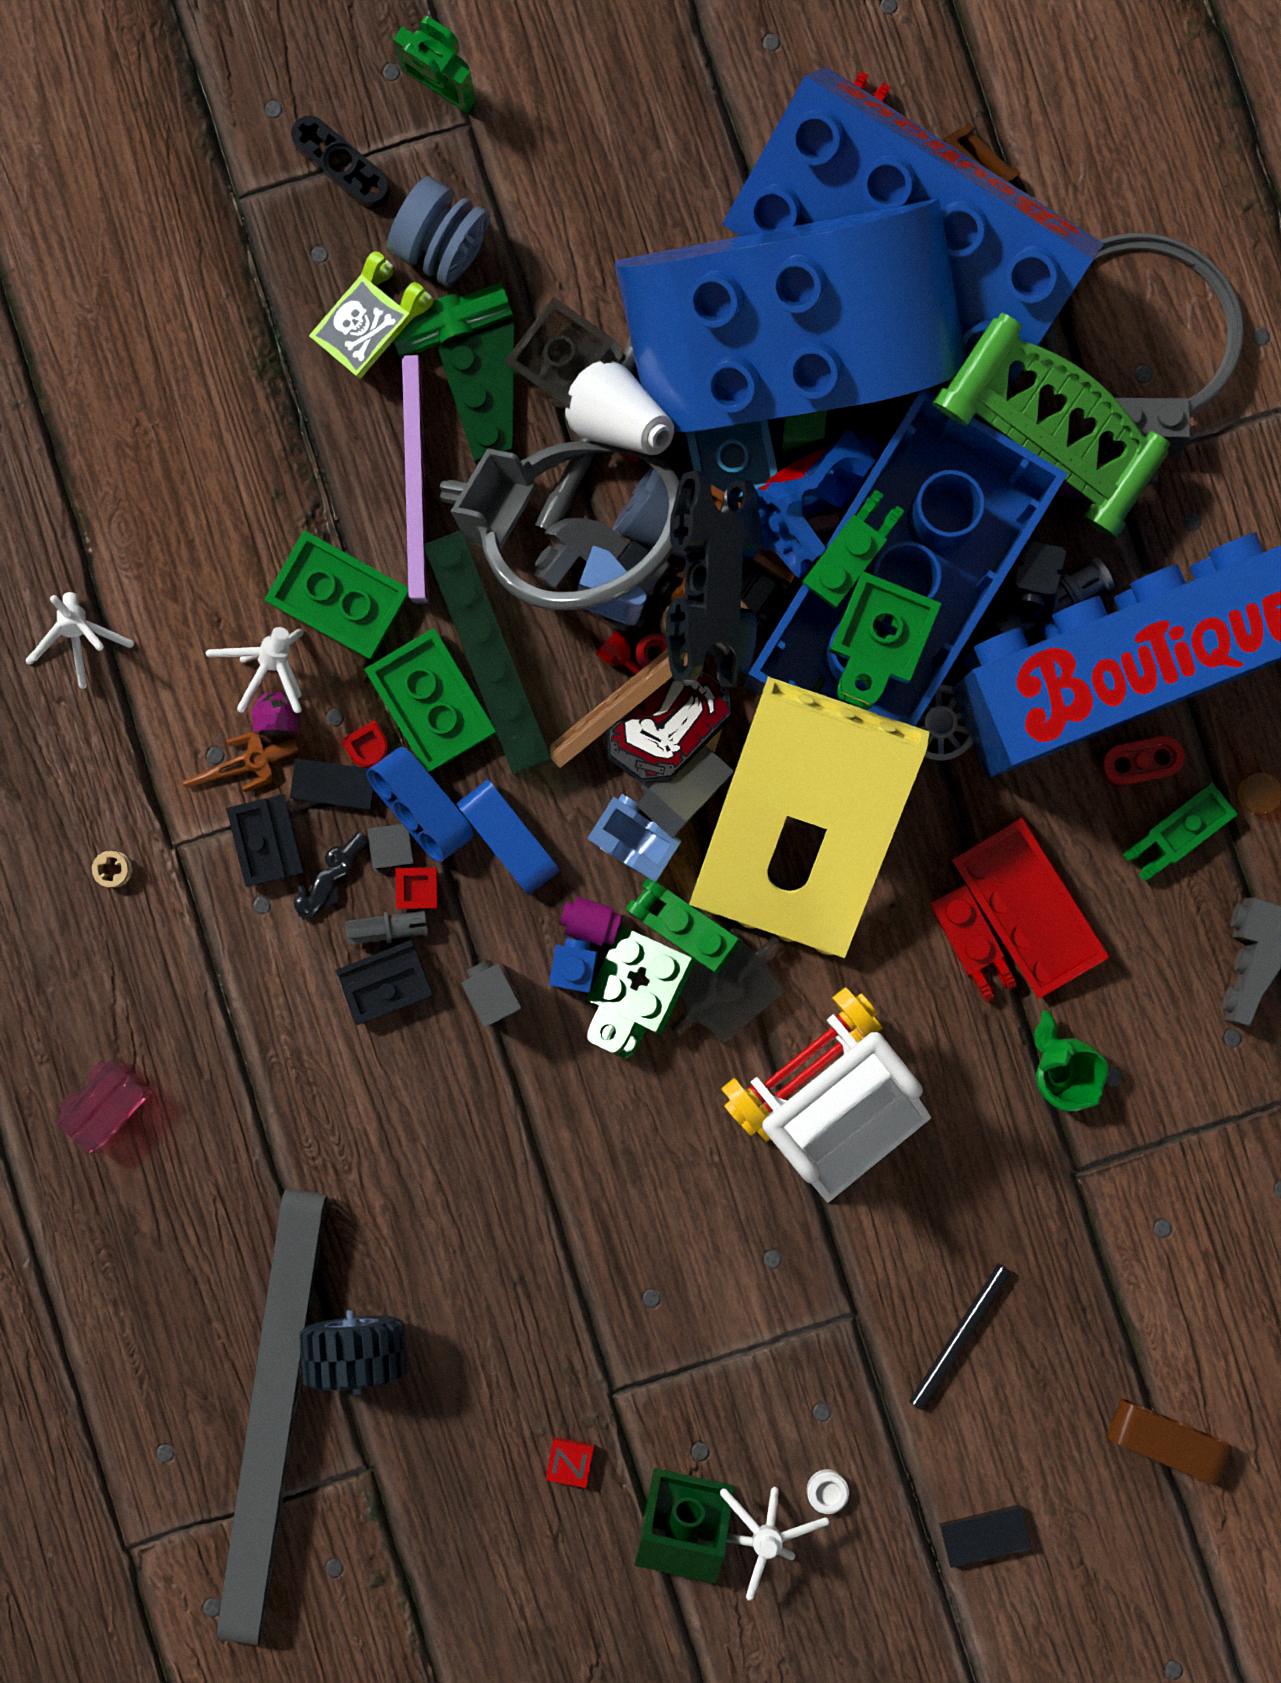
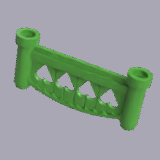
(982, 390)

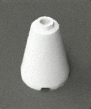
(617, 410)

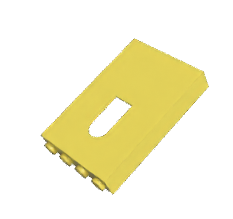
(824, 768)

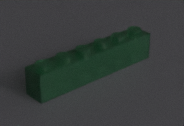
(487, 653)

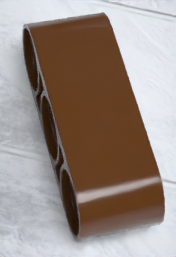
(1169, 1441)

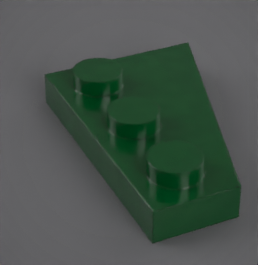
(483, 388)

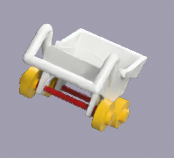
(846, 1113)

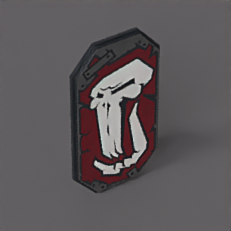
(669, 728)

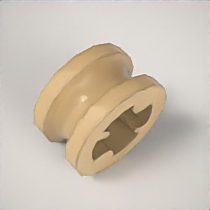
(105, 859)

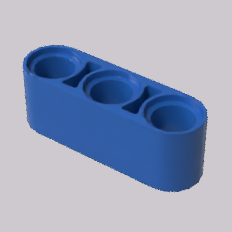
(420, 804)
(508, 837)

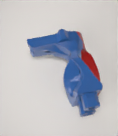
(811, 488)

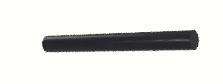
(960, 1336)

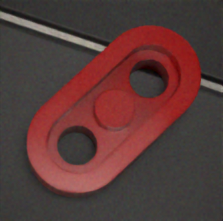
(1141, 761)

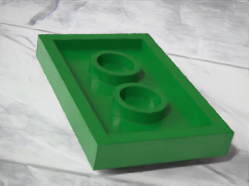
(337, 595)
(430, 701)

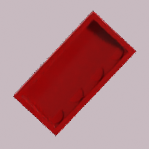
(1031, 907)

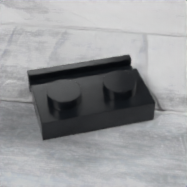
(265, 840)
(384, 982)

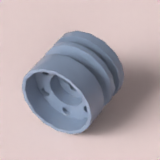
(435, 229)

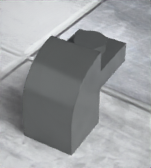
(574, 542)

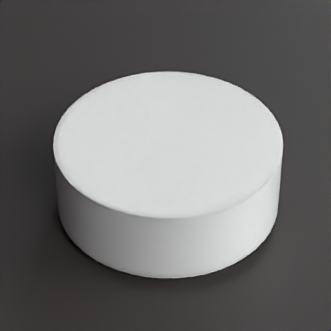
(827, 1491)

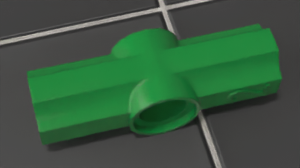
(454, 319)

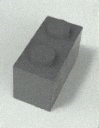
(677, 801)
(491, 992)

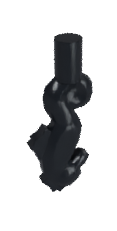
(323, 892)

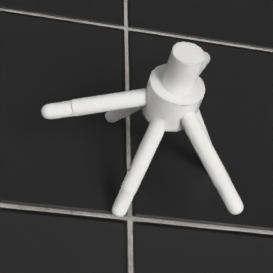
(72, 624)
(271, 656)
(766, 1538)

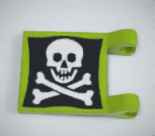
(367, 319)

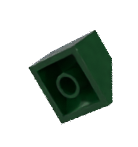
(684, 1526)

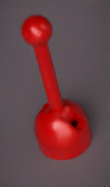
(617, 652)

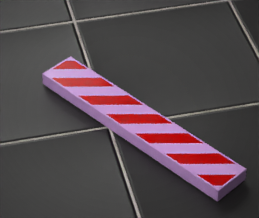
(415, 479)

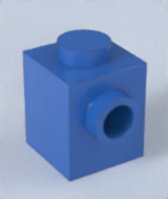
(573, 966)

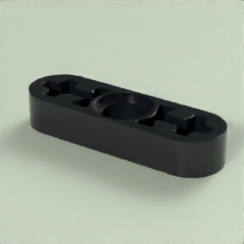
(312, 151)

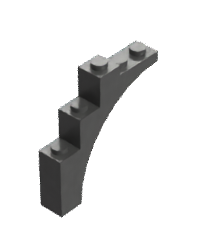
(1258, 963)

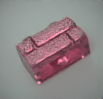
(102, 1105)

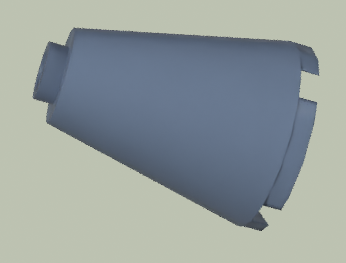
(646, 512)

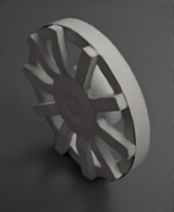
(941, 724)

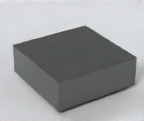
(390, 846)

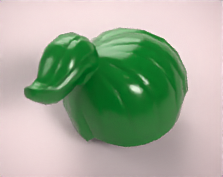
(1070, 1069)

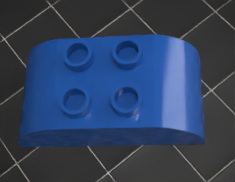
(795, 318)

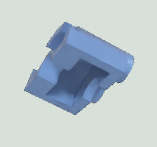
(633, 838)

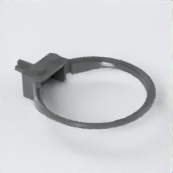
(1171, 415)
(498, 494)

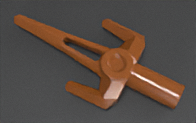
(256, 759)

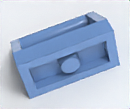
(601, 569)

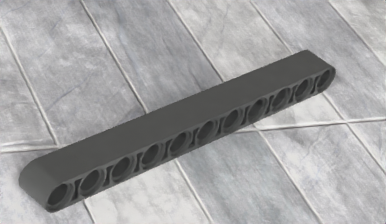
(271, 1418)

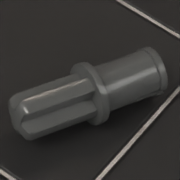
(386, 927)

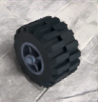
(353, 1352)

